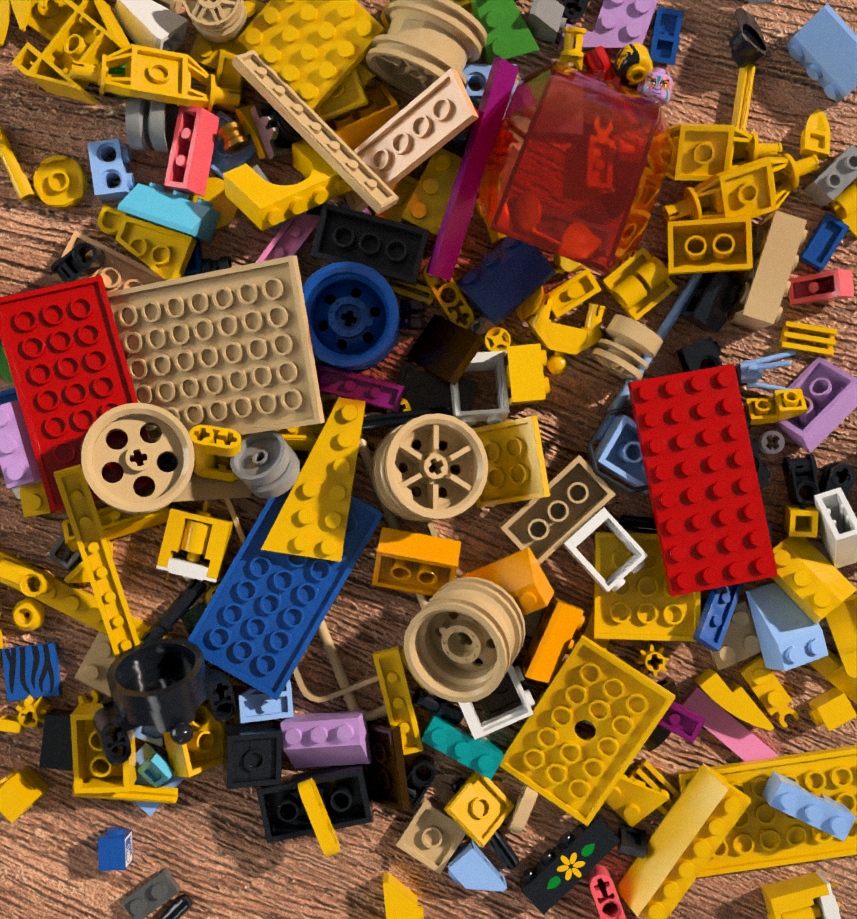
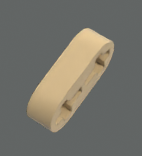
(522, 809)

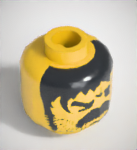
(633, 63)

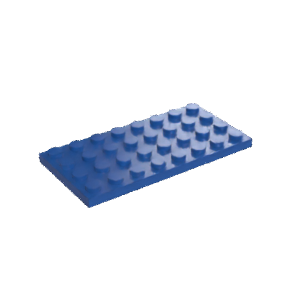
(275, 601)

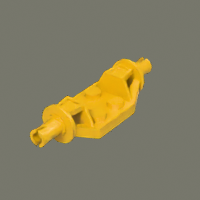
(156, 77)
(710, 148)
(743, 189)

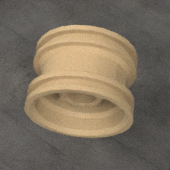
(425, 43)
(462, 449)
(474, 623)

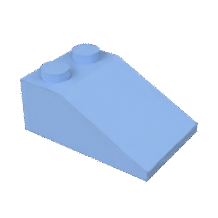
(621, 452)
(783, 629)

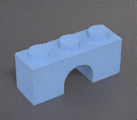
(814, 810)

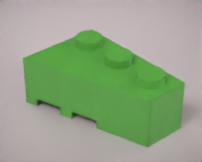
(505, 29)

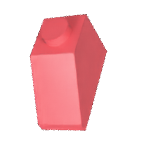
(821, 287)

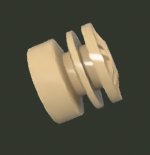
(218, 20)
(628, 345)

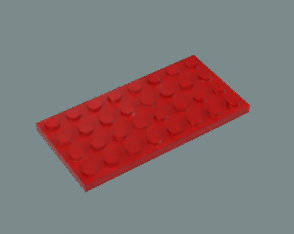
(67, 374)
(702, 480)

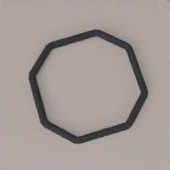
(592, 456)

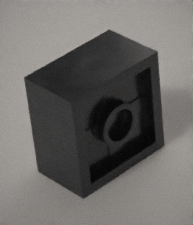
(252, 755)

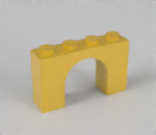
(272, 203)

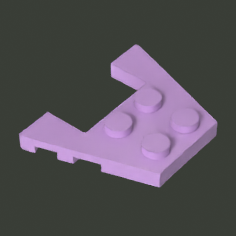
(618, 25)

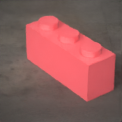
(191, 150)

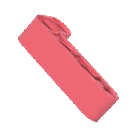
(605, 895)

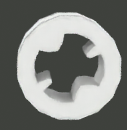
(779, 442)

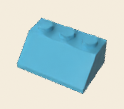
(171, 210)

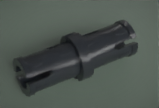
(437, 706)

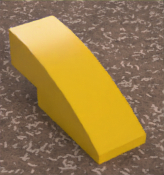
(732, 699)

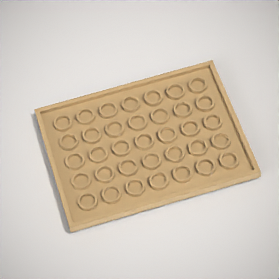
(223, 348)

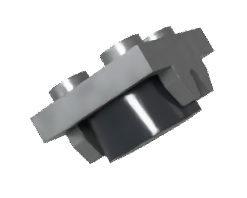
(274, 131)

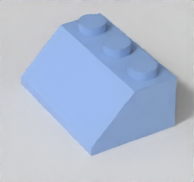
(827, 52)

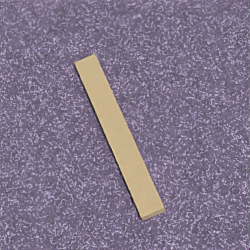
(315, 131)

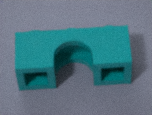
(451, 740)

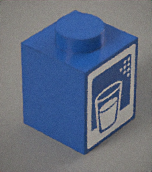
(115, 849)

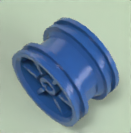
(339, 280)

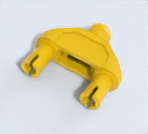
(565, 338)

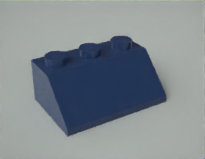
(505, 279)

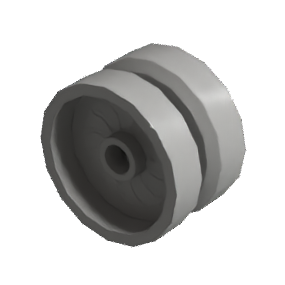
(150, 124)
(266, 464)

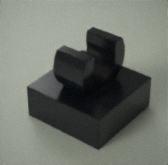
(632, 842)

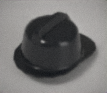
(747, 40)

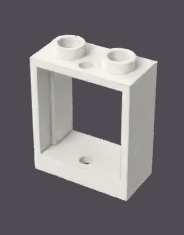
(482, 362)
(632, 565)
(486, 727)

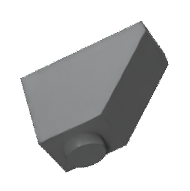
(546, 19)

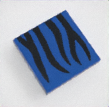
(31, 671)

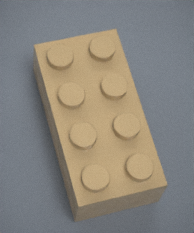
(773, 260)
(551, 520)

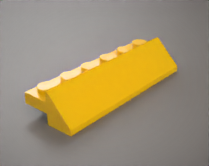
(682, 844)

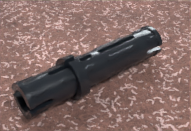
(177, 609)

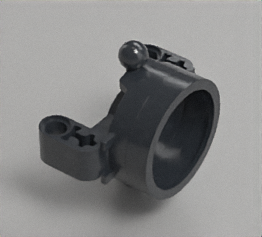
(162, 688)

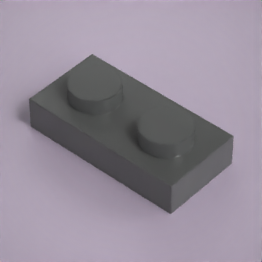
(151, 895)

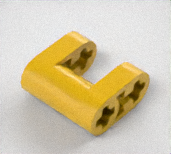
(209, 454)

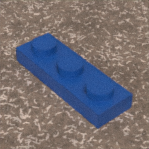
(717, 616)

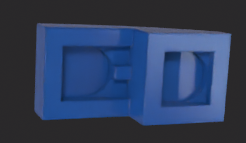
(665, 35)

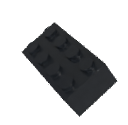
(377, 242)
(342, 790)

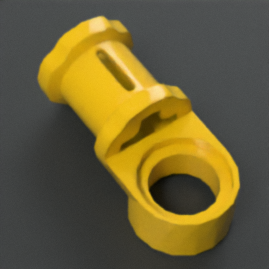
(572, 50)

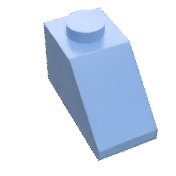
(475, 869)

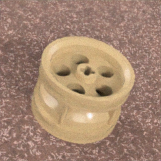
(131, 419)

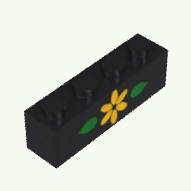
(567, 862)

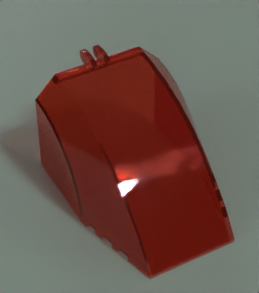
(576, 166)

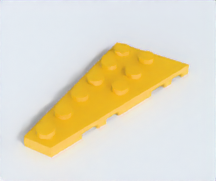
(319, 503)

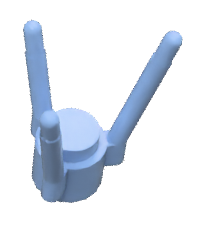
(752, 370)

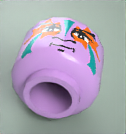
(657, 85)

